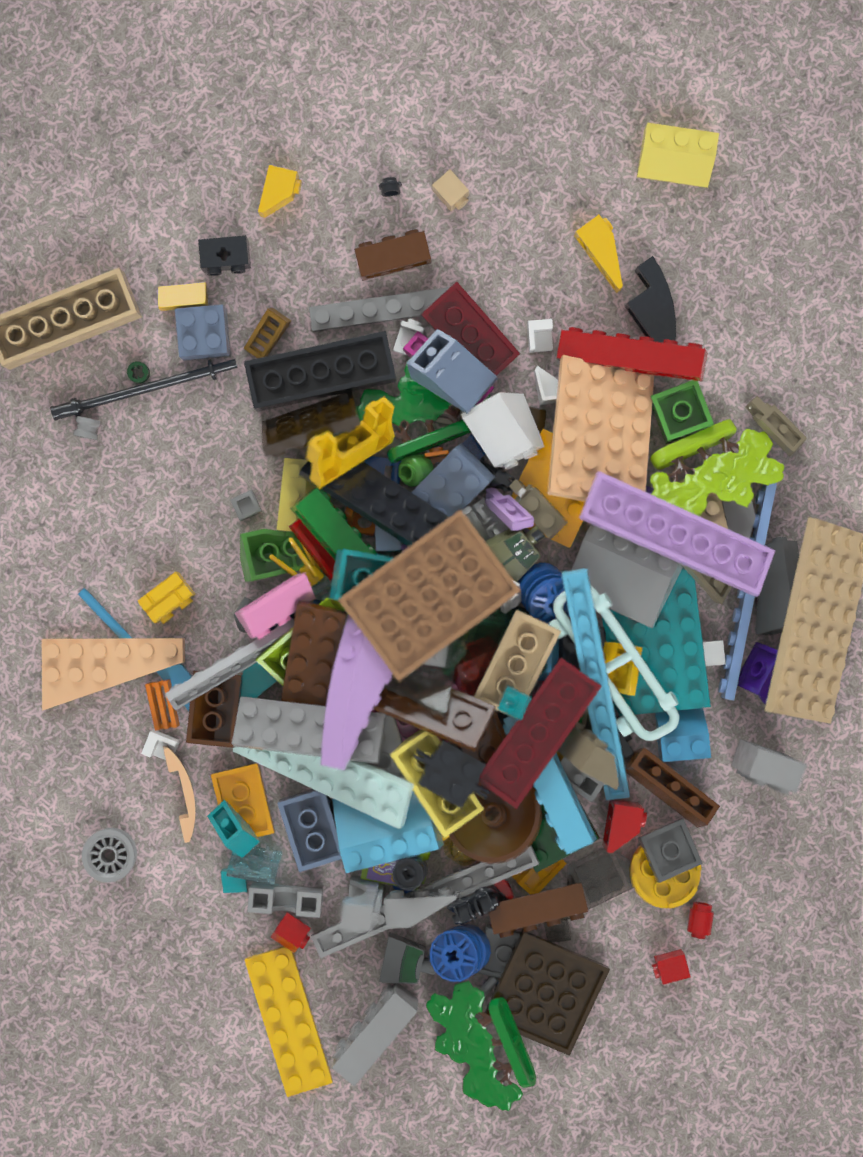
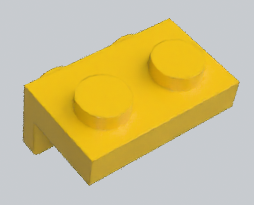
(625, 676)

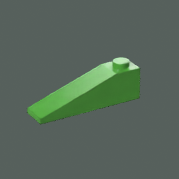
(259, 545)

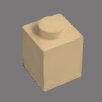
(451, 191)

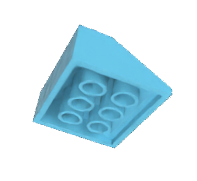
(372, 842)

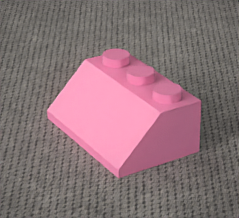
(275, 606)

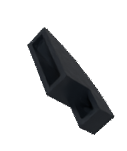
(654, 307)

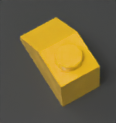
(278, 189)

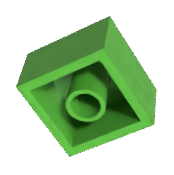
(681, 411)

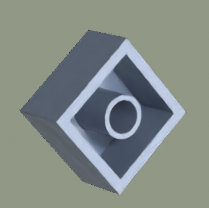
(202, 332)

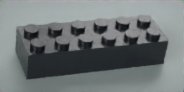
(320, 371)

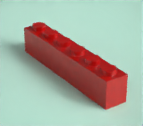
(635, 355)

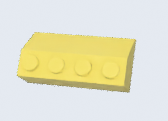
(443, 813)

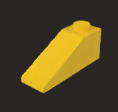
(599, 244)

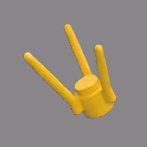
(310, 568)

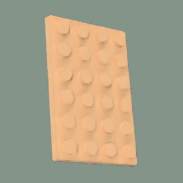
(599, 427)

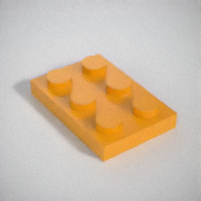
(246, 794)

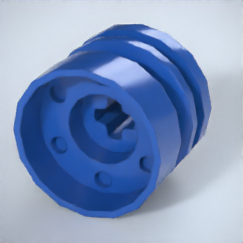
(539, 590)
(471, 948)

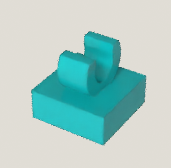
(514, 703)

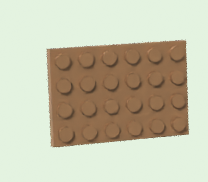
(429, 595)

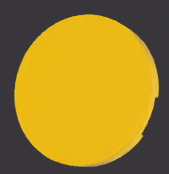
(666, 894)

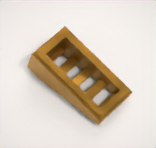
(265, 321)

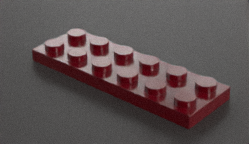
(539, 733)

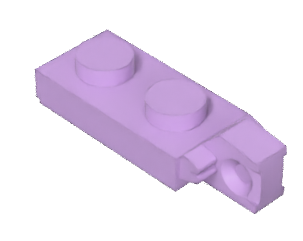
(508, 510)

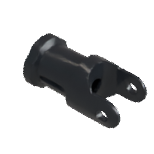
(501, 477)

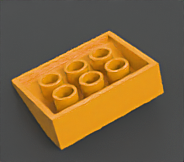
(537, 474)

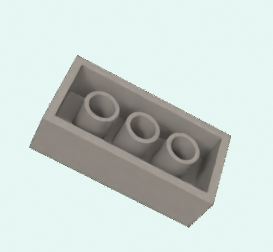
(768, 767)
(374, 1033)

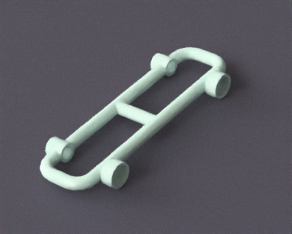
(628, 722)

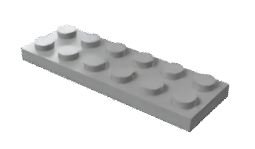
(298, 729)

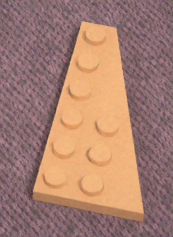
(90, 665)

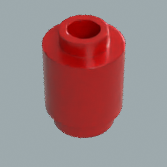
(700, 920)

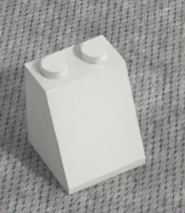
(505, 429)

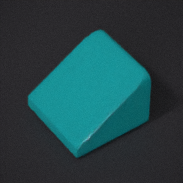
(232, 884)

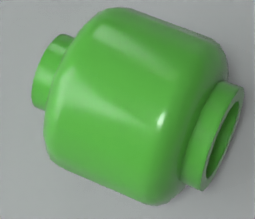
(414, 469)

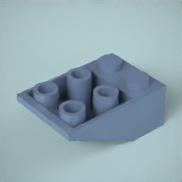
(450, 371)

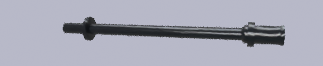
(77, 407)

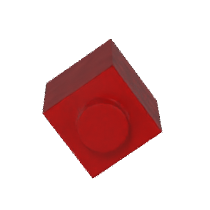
(291, 933)
(671, 967)

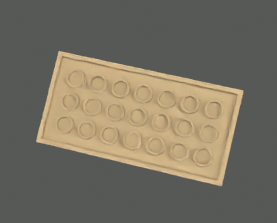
(818, 623)

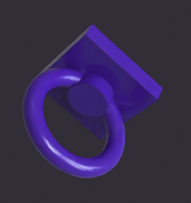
(758, 671)

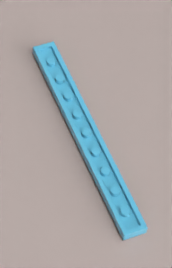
(593, 665)

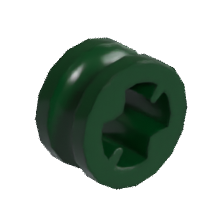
(131, 374)

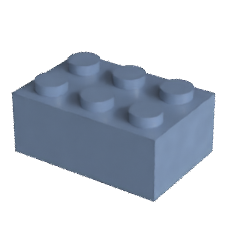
(454, 482)
(310, 828)

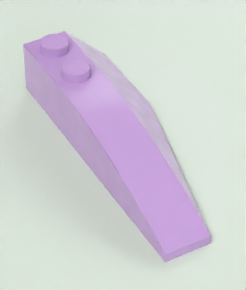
(353, 692)

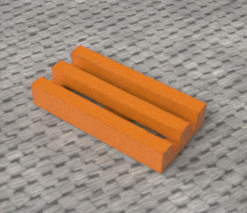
(165, 724)

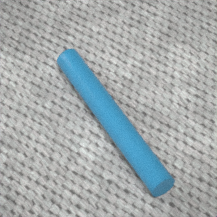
(103, 614)

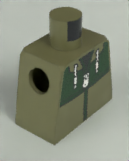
(516, 550)

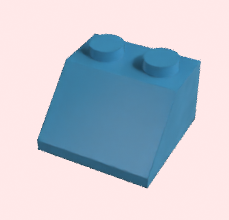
(688, 740)

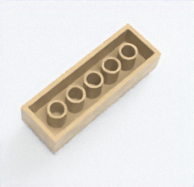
(66, 318)

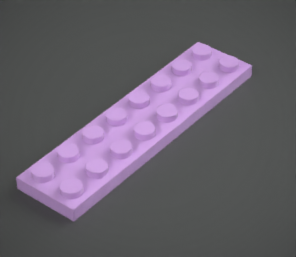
(677, 534)

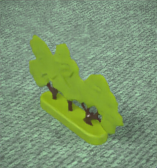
(723, 473)

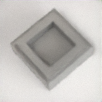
(246, 505)

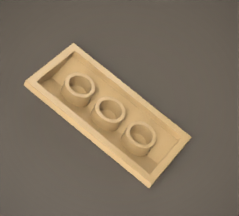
(518, 658)

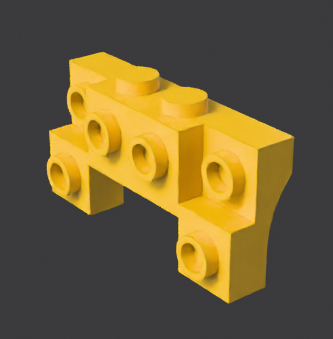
(338, 454)

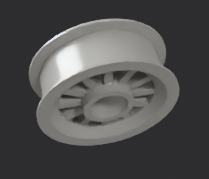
(106, 875)

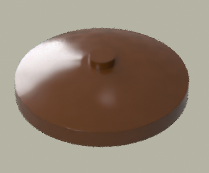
(500, 829)

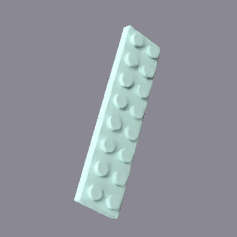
(357, 785)

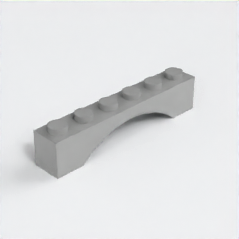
(362, 906)

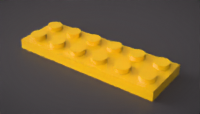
(288, 1021)

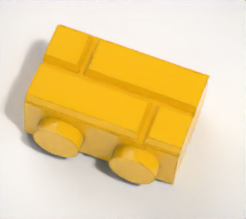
(166, 598)

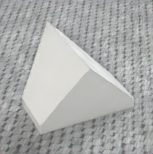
(546, 386)

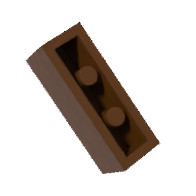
(392, 254)

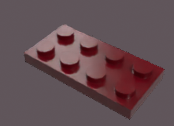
(466, 322)

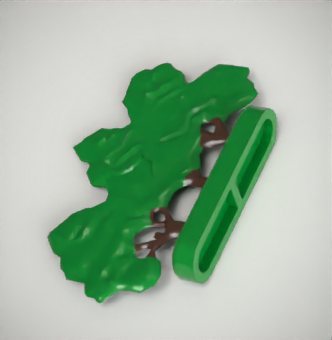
(413, 405)
(470, 1042)

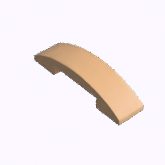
(187, 820)

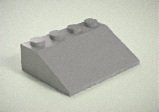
(628, 573)

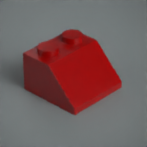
(622, 823)

